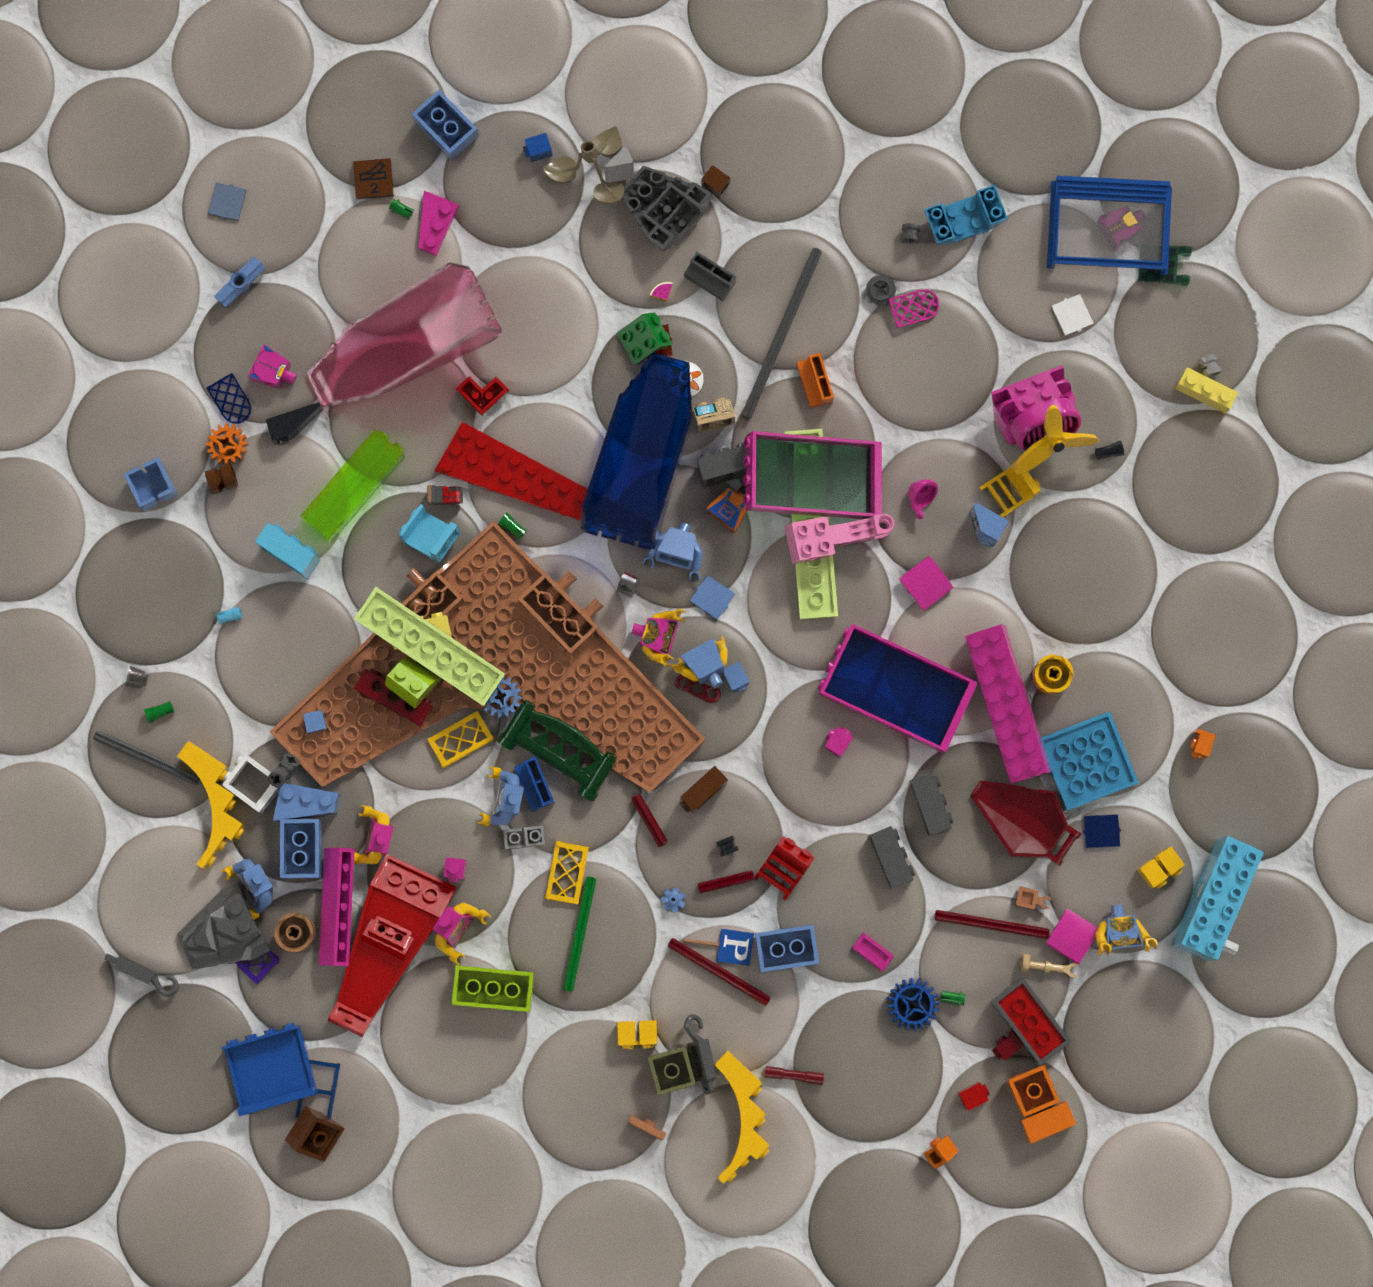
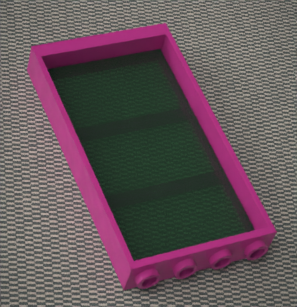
(812, 475)

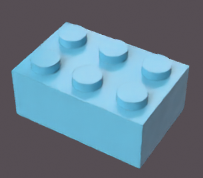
(288, 550)

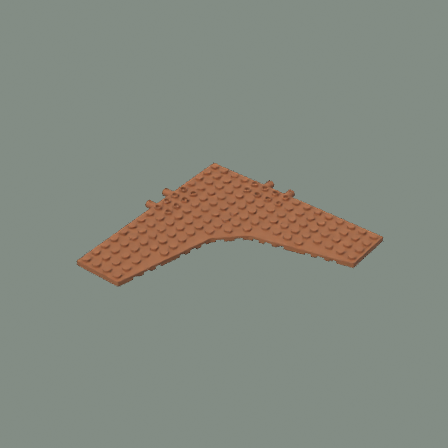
(532, 633)

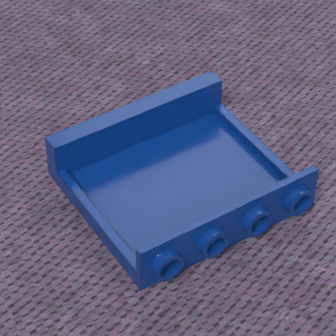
(270, 1069)

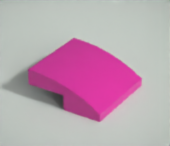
(926, 583)
(1072, 936)

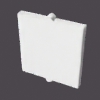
(1072, 315)

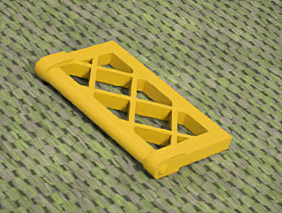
(446, 732)
(558, 844)

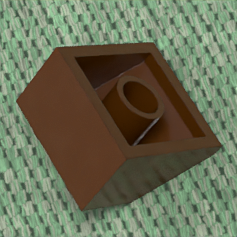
(314, 1134)

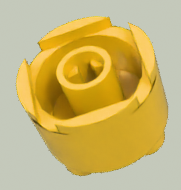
(1052, 663)

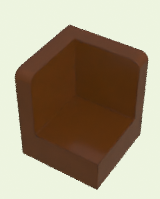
(715, 181)

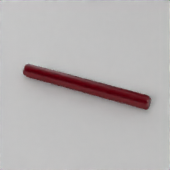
(992, 924)
(719, 971)

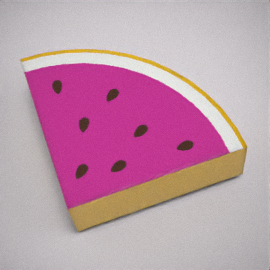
(662, 291)

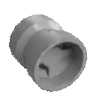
(1209, 365)

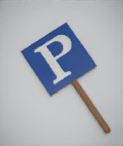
(734, 946)

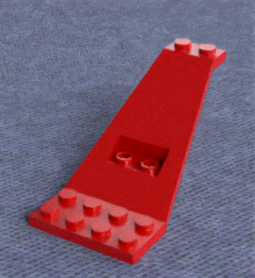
(405, 906)

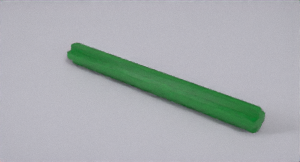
(579, 934)

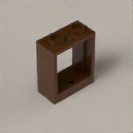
(703, 790)

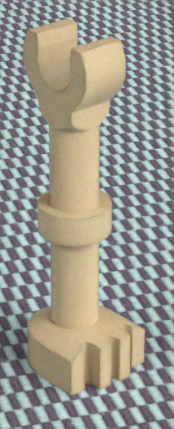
(1026, 964)

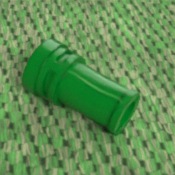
(508, 523)
(155, 713)

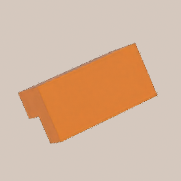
(815, 381)
(1047, 1122)

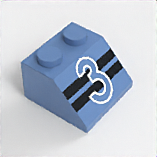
(987, 525)

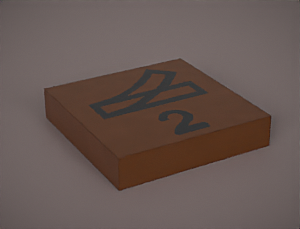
(373, 178)

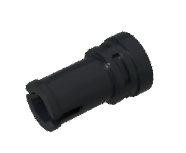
(1110, 450)

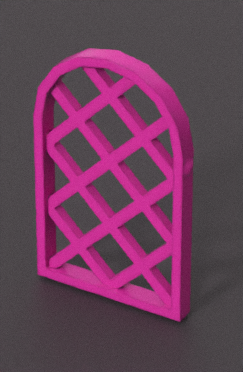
(891, 300)

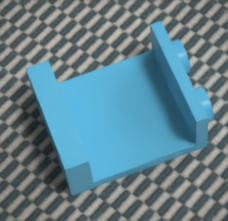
(429, 534)

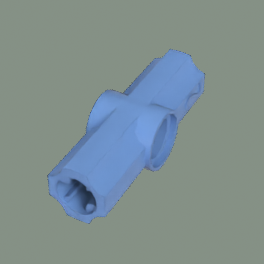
(231, 291)

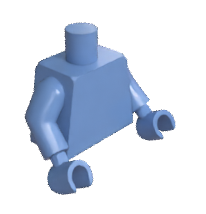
(678, 549)

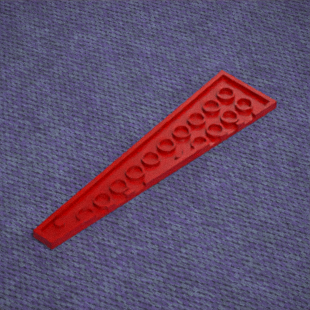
(501, 469)

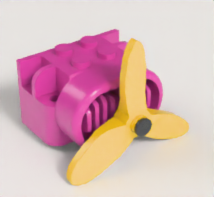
(1039, 417)

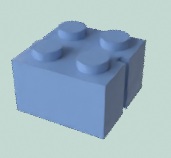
(152, 485)

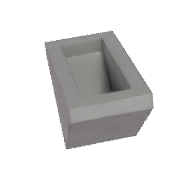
(619, 167)

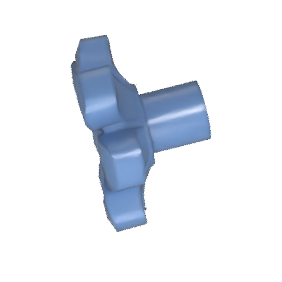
(673, 904)

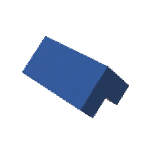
(534, 784)

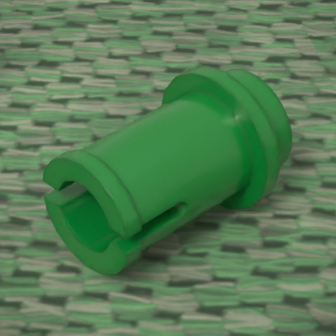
(401, 209)
(953, 998)

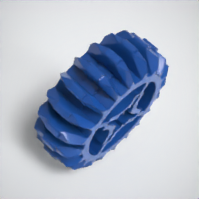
(903, 1019)

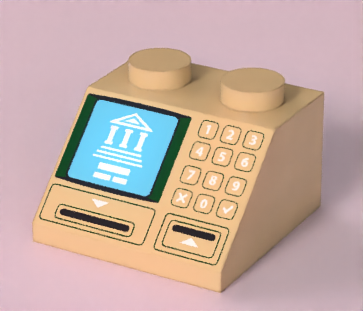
(713, 415)

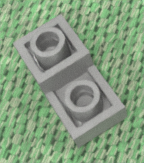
(523, 837)

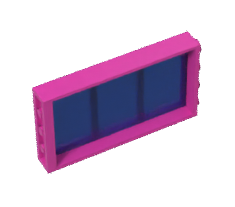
(897, 688)

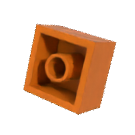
(1032, 1090)

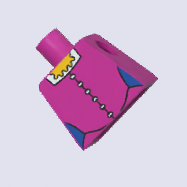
(271, 369)

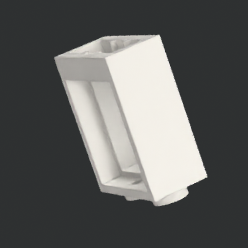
(268, 795)

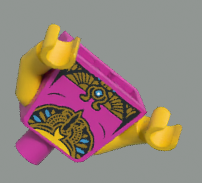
(659, 635)
(377, 838)
(452, 927)

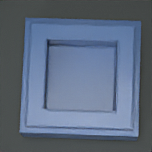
(314, 721)

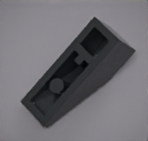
(290, 424)

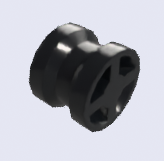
(727, 846)

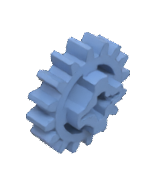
(509, 694)

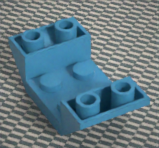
(966, 217)

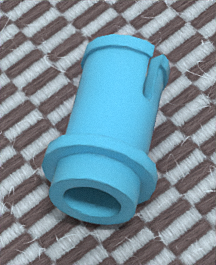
(229, 615)

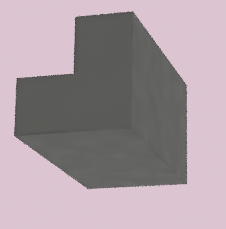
(710, 276)

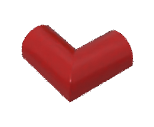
(480, 398)

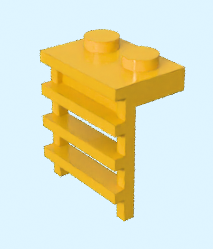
(1023, 484)

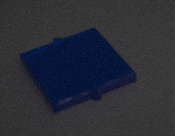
(1102, 831)

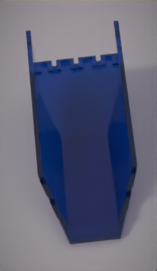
(641, 455)

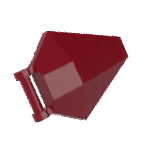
(1025, 820)

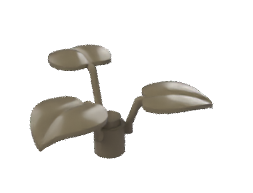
(608, 143)

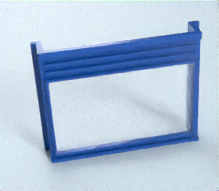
(1109, 223)

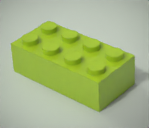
(493, 988)

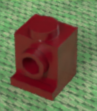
(1007, 1046)

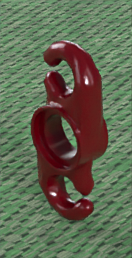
(704, 695)

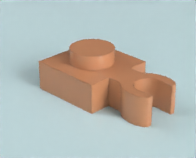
(1029, 898)

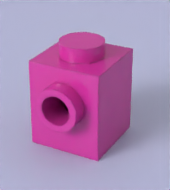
(838, 741)
(455, 869)

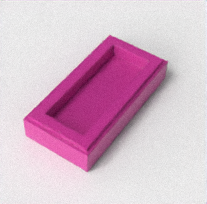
(872, 952)

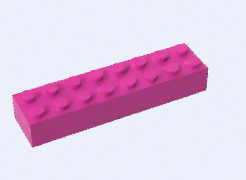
(1008, 704)

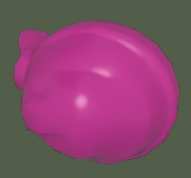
(921, 495)

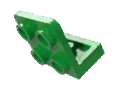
(644, 337)

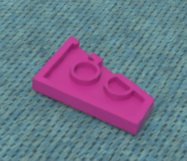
(435, 222)

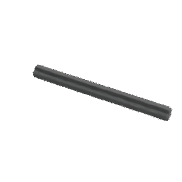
(146, 757)

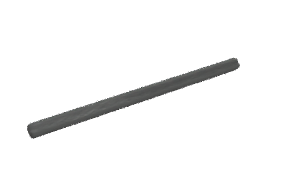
(781, 333)

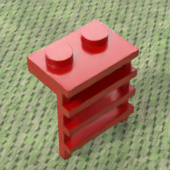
(792, 858)

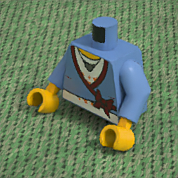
(507, 799)
(255, 883)

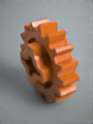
(228, 437)

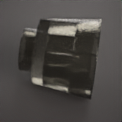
(136, 678)

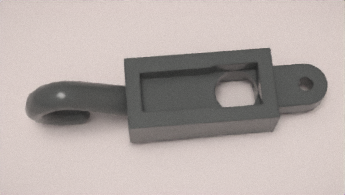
(142, 973)
(700, 1056)

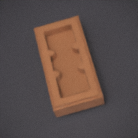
(647, 1126)

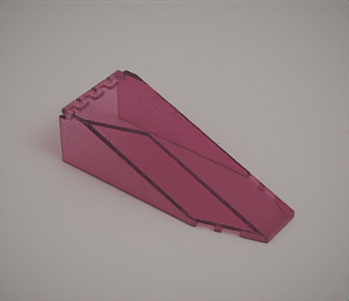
(406, 337)

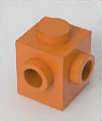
(940, 1151)

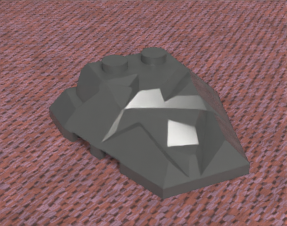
(664, 206)
(223, 932)

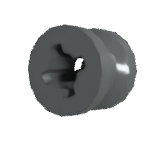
(910, 233)

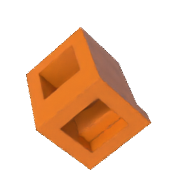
(1201, 744)

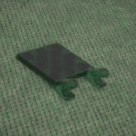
(1153, 275)

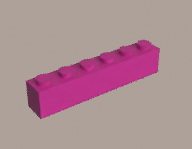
(336, 907)

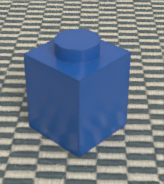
(537, 147)

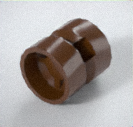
(221, 479)

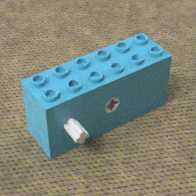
(1218, 900)

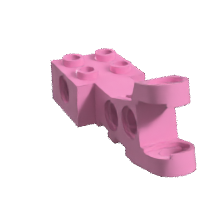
(816, 539)

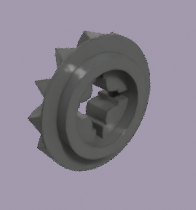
(880, 281)

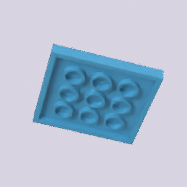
(1088, 761)

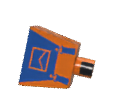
(729, 508)

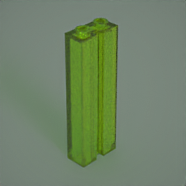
(353, 485)

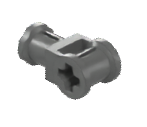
(283, 771)

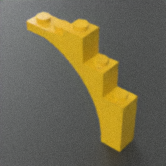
(221, 800)
(744, 1086)

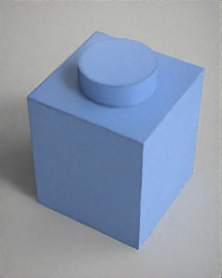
(736, 678)

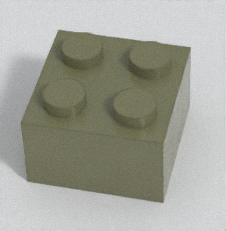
(671, 1070)

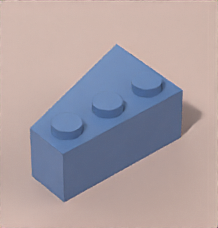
(304, 802)

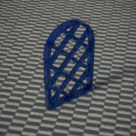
(219, 382)

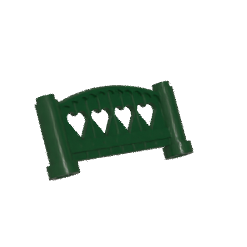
(589, 777)

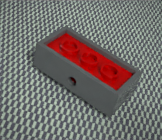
(1030, 1021)

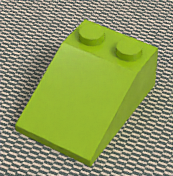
(411, 681)

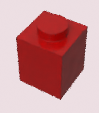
(974, 1095)

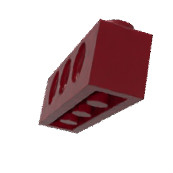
(365, 687)

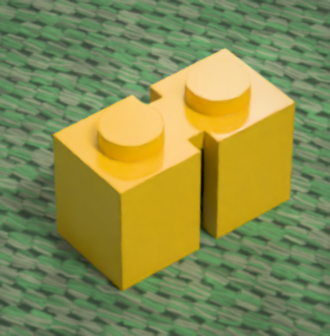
(1169, 862)
(627, 1034)

